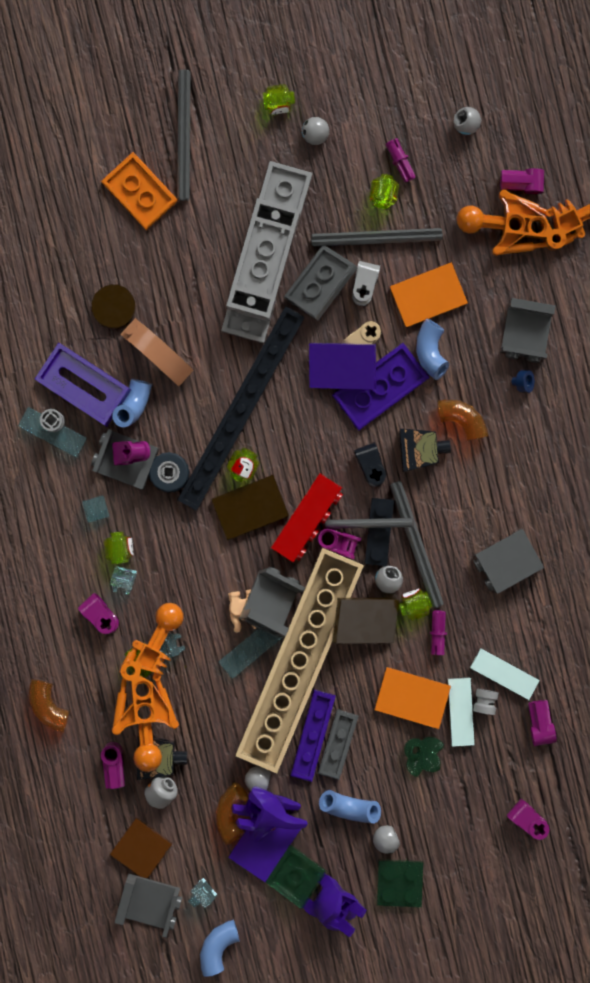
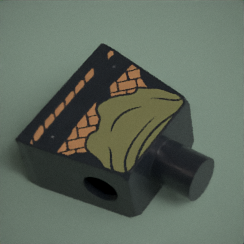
(420, 448)
(169, 759)

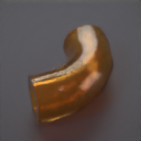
(465, 416)
(43, 706)
(225, 817)

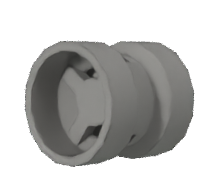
(54, 423)
(485, 701)

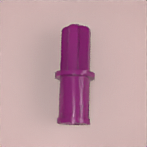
(400, 160)
(438, 632)

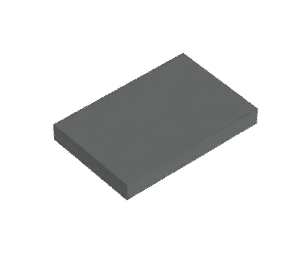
(320, 282)

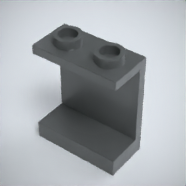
(527, 330)
(132, 474)
(508, 561)
(270, 601)
(149, 903)

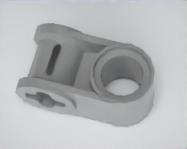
(365, 280)

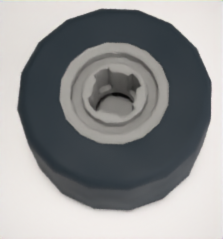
(169, 472)

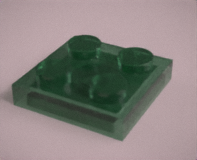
(296, 876)
(399, 883)

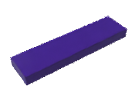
(313, 735)

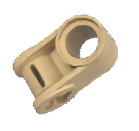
(360, 337)

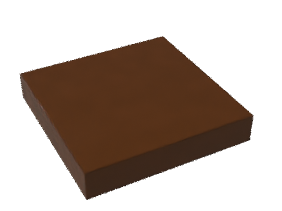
(141, 848)

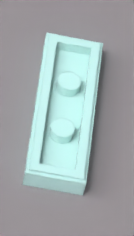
(504, 673)
(461, 712)

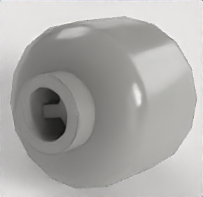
(160, 792)

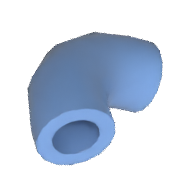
(428, 350)
(134, 404)
(349, 807)
(214, 947)

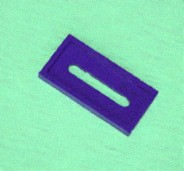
(65, 358)

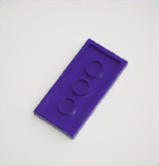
(396, 377)

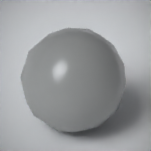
(467, 120)
(315, 130)
(389, 579)
(257, 777)
(386, 839)

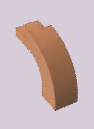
(157, 352)

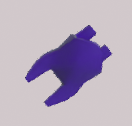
(267, 813)
(334, 906)

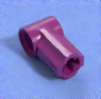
(529, 181)
(542, 729)
(113, 767)

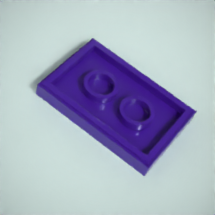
(342, 365)
(262, 856)

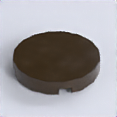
(113, 306)

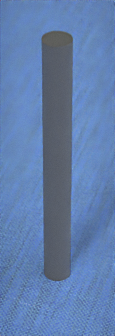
(369, 523)

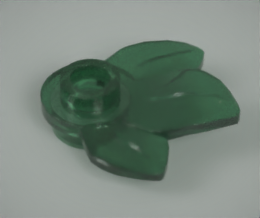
(425, 758)

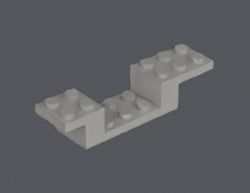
(266, 252)

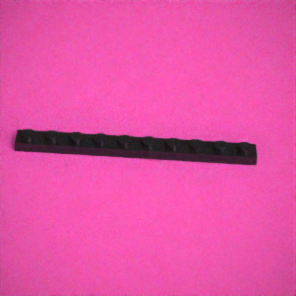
(241, 408)

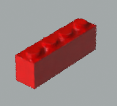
(306, 517)

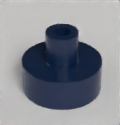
(524, 381)

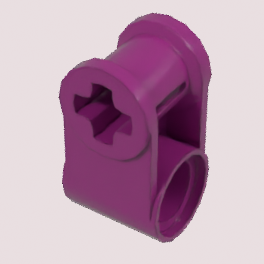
(129, 453)
(340, 543)
(95, 611)
(526, 817)

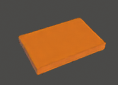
(139, 191)
(428, 295)
(412, 697)

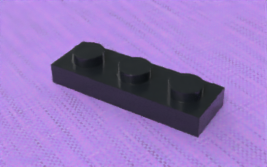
(379, 538)

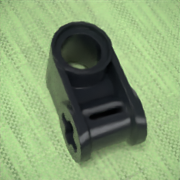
(370, 460)

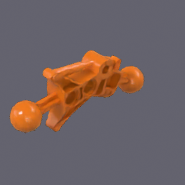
(565, 219)
(147, 755)

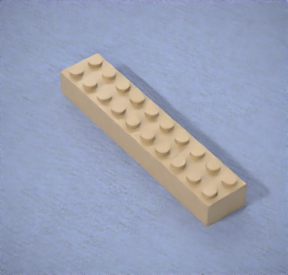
(298, 662)

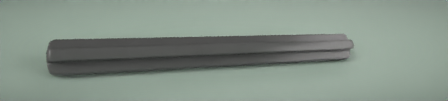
(183, 172)
(376, 237)
(417, 545)

